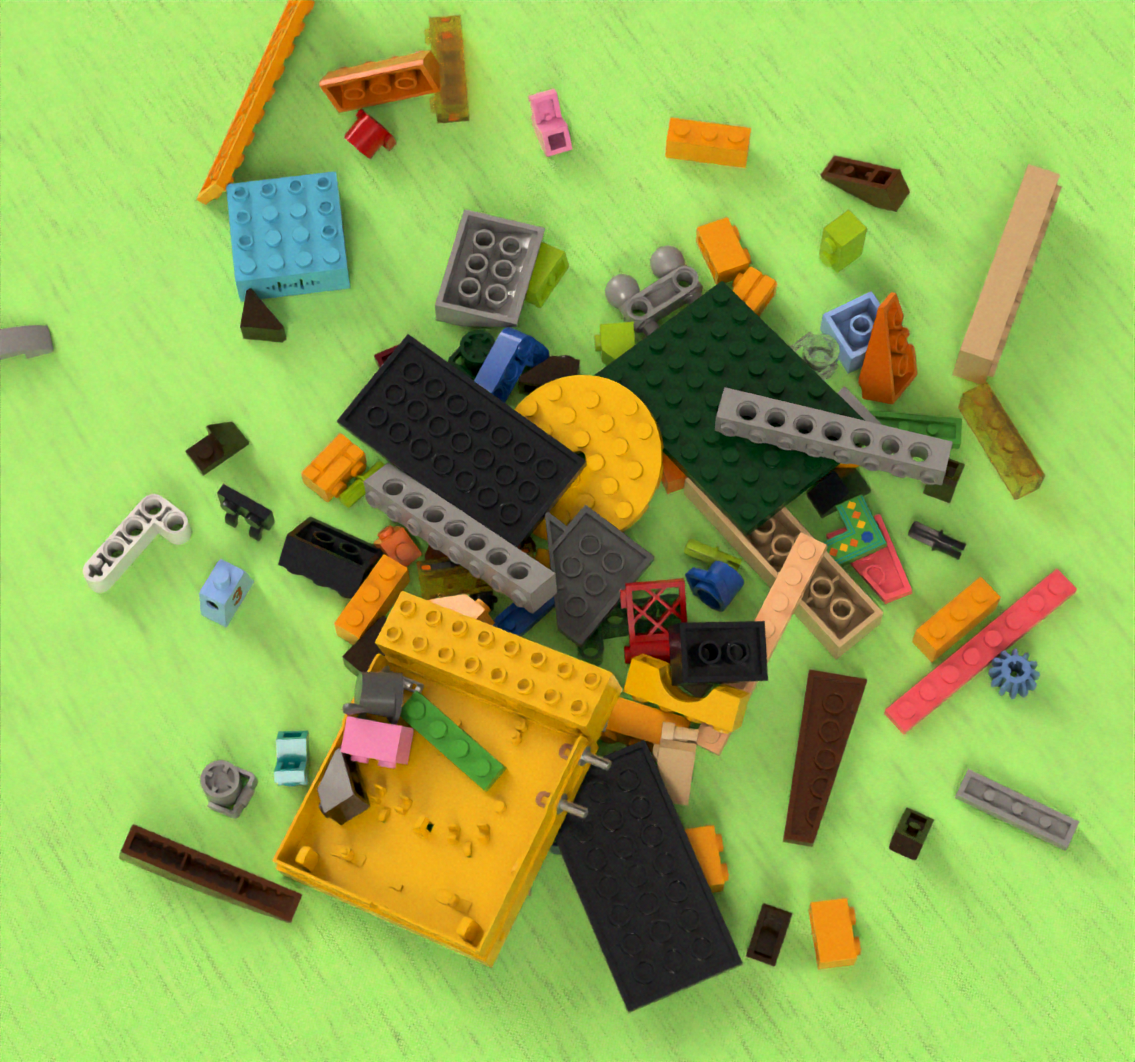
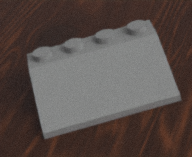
(488, 271)

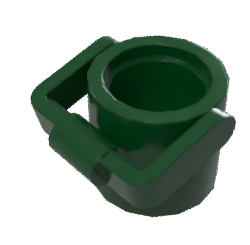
(473, 352)

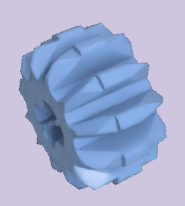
(1024, 679)

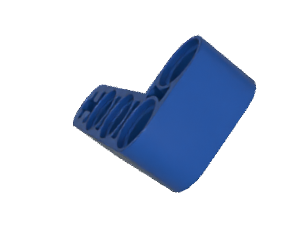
(507, 360)

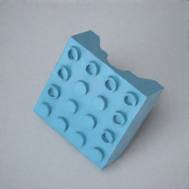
(287, 234)

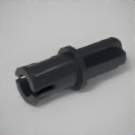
(936, 539)

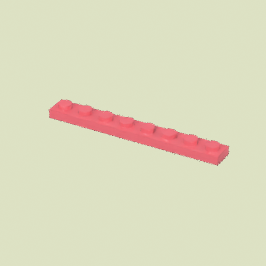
(980, 651)

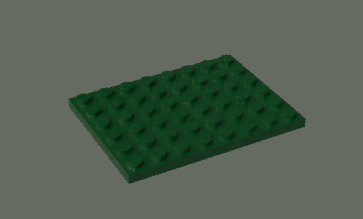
(681, 380)

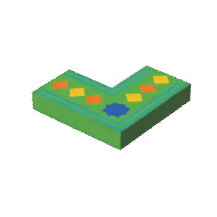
(862, 533)

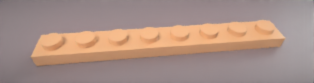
(776, 613)

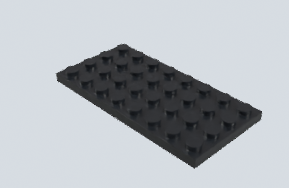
(461, 442)
(643, 883)

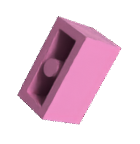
(378, 741)

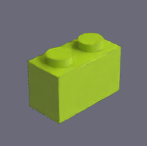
(842, 241)

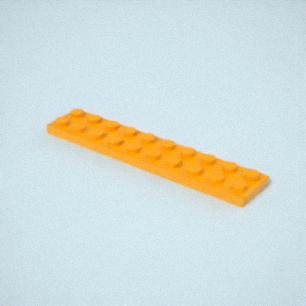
(258, 92)

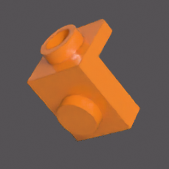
(397, 545)

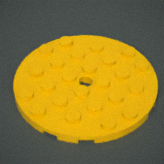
(618, 441)

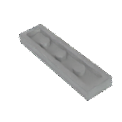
(1017, 809)

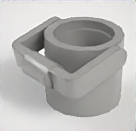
(224, 787)

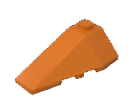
(889, 358)

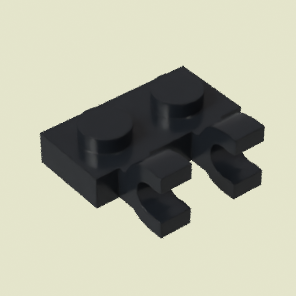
(253, 512)

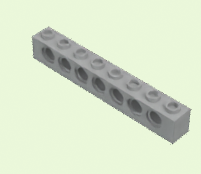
(824, 424)
(461, 538)

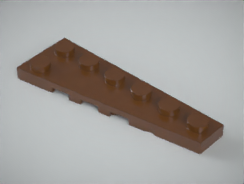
(824, 730)

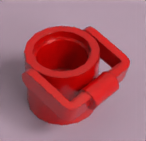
(369, 135)

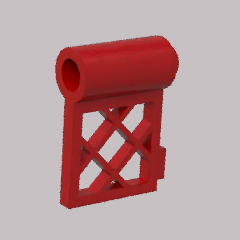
(652, 642)

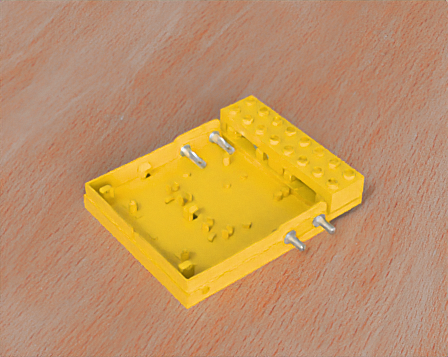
(523, 707)

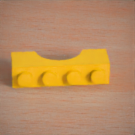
(651, 682)

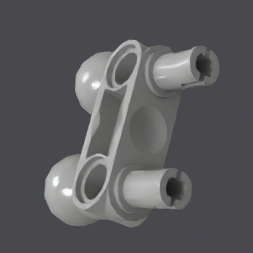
(658, 298)

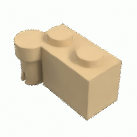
(676, 760)

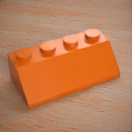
(382, 81)

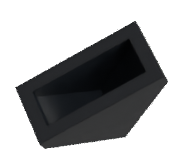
(837, 488)

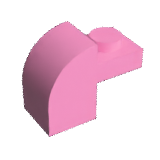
(548, 123)

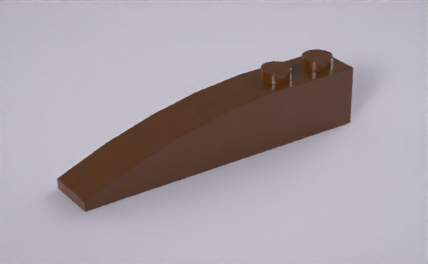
(208, 874)

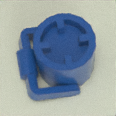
(716, 585)

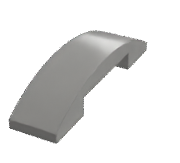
(27, 340)

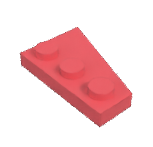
(882, 568)

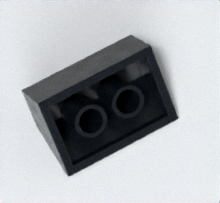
(329, 556)

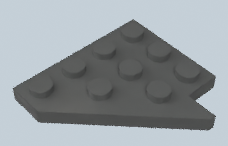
(590, 570)

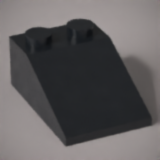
(717, 653)

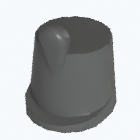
(378, 695)

